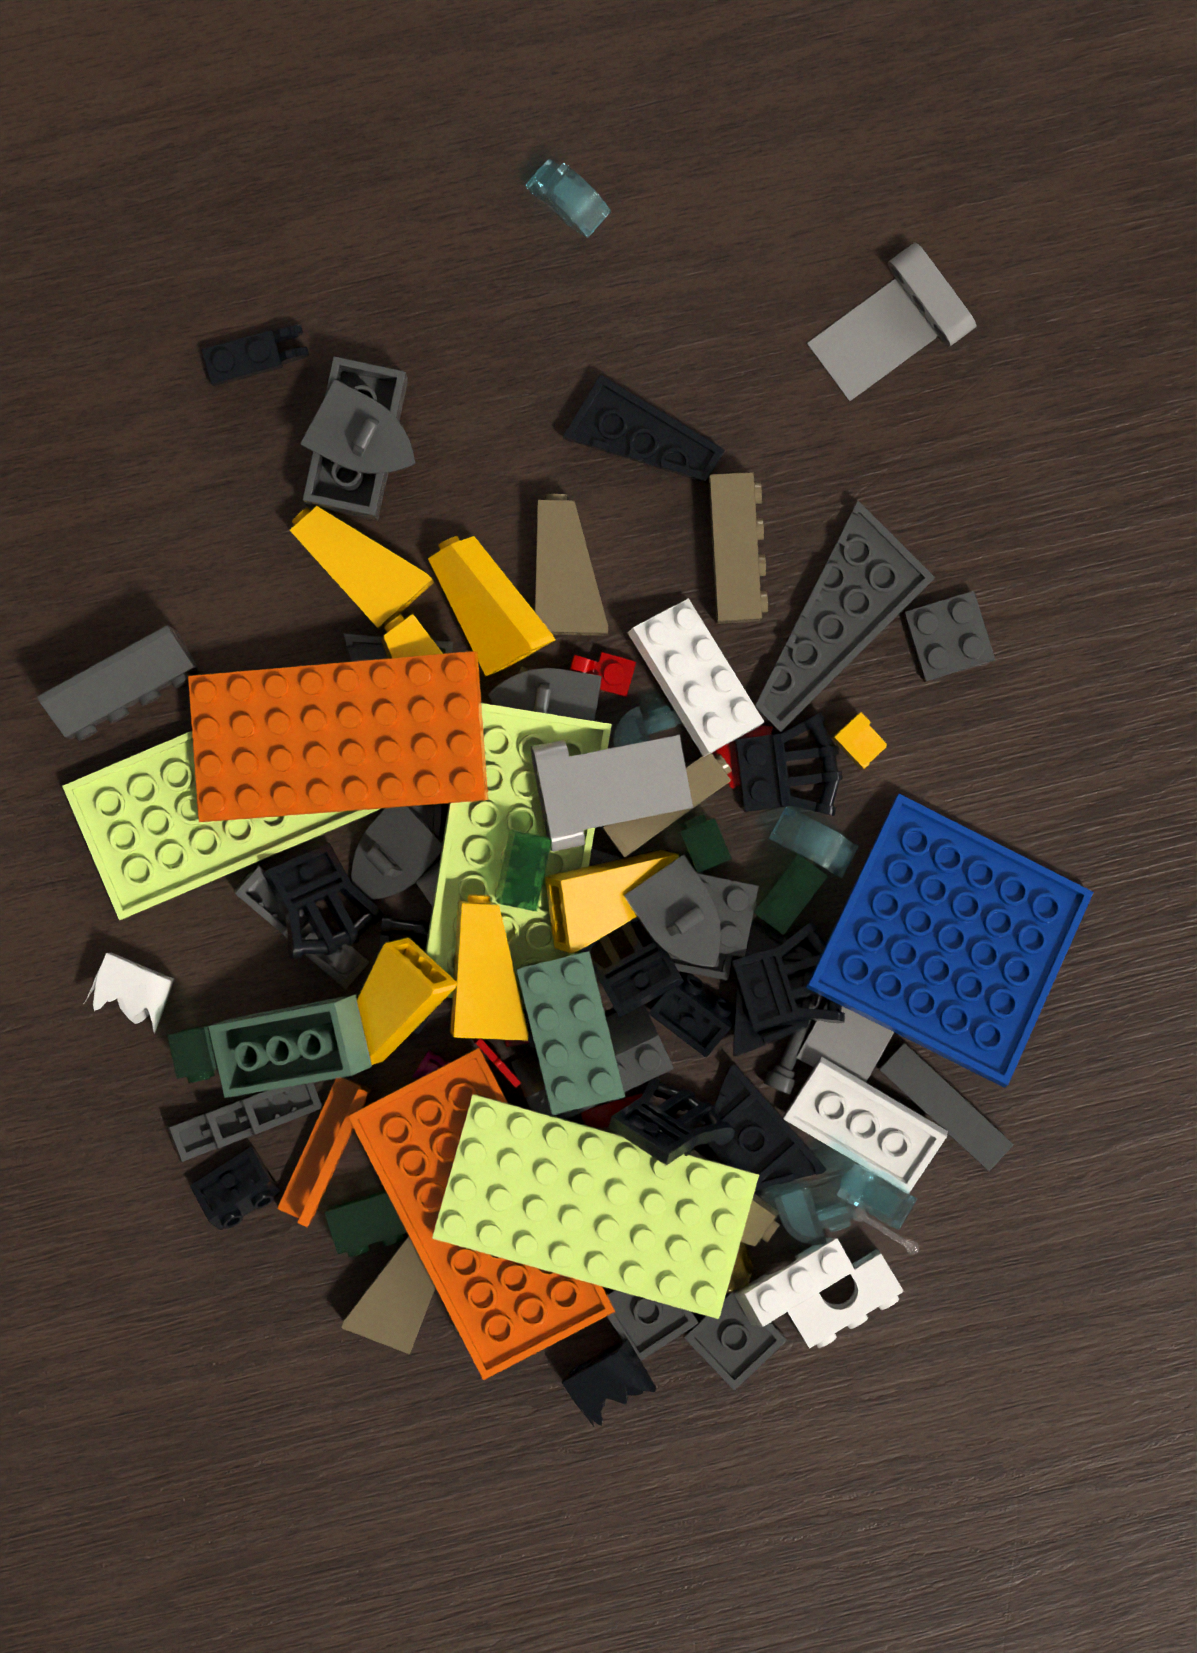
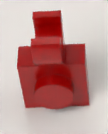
(615, 672)

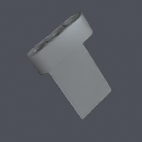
(892, 324)
(607, 786)
(849, 1045)

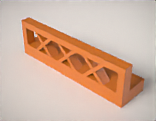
(323, 1150)

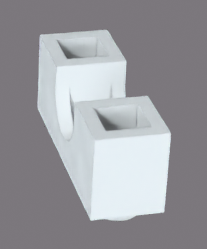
(802, 1279)
(873, 1288)

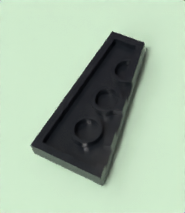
(635, 430)

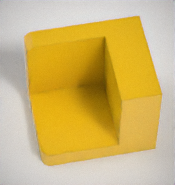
(859, 741)

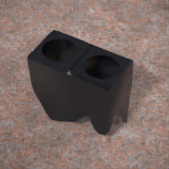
(610, 1376)

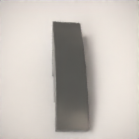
(242, 1119)

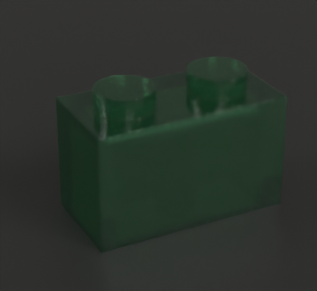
(704, 843)
(523, 870)
(789, 894)
(193, 1053)
(363, 1223)

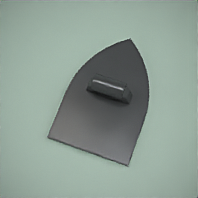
(358, 433)
(550, 692)
(394, 853)
(679, 913)

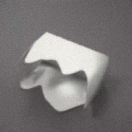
(136, 988)

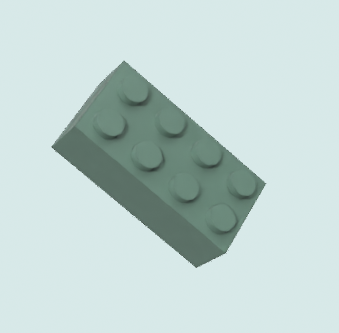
(570, 1033)
(290, 1046)

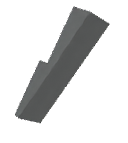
(255, 891)
(946, 1107)

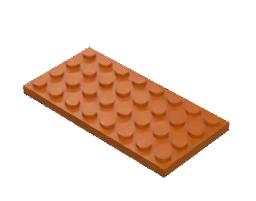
(338, 737)
(496, 1303)

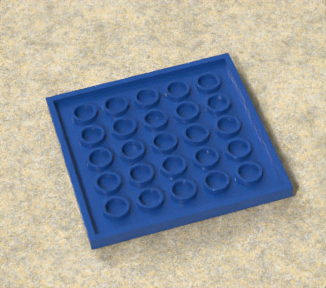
(950, 940)

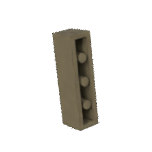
(735, 548)

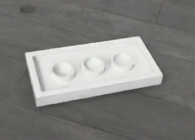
(695, 677)
(865, 1125)

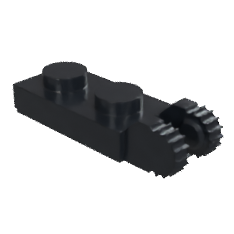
(251, 355)

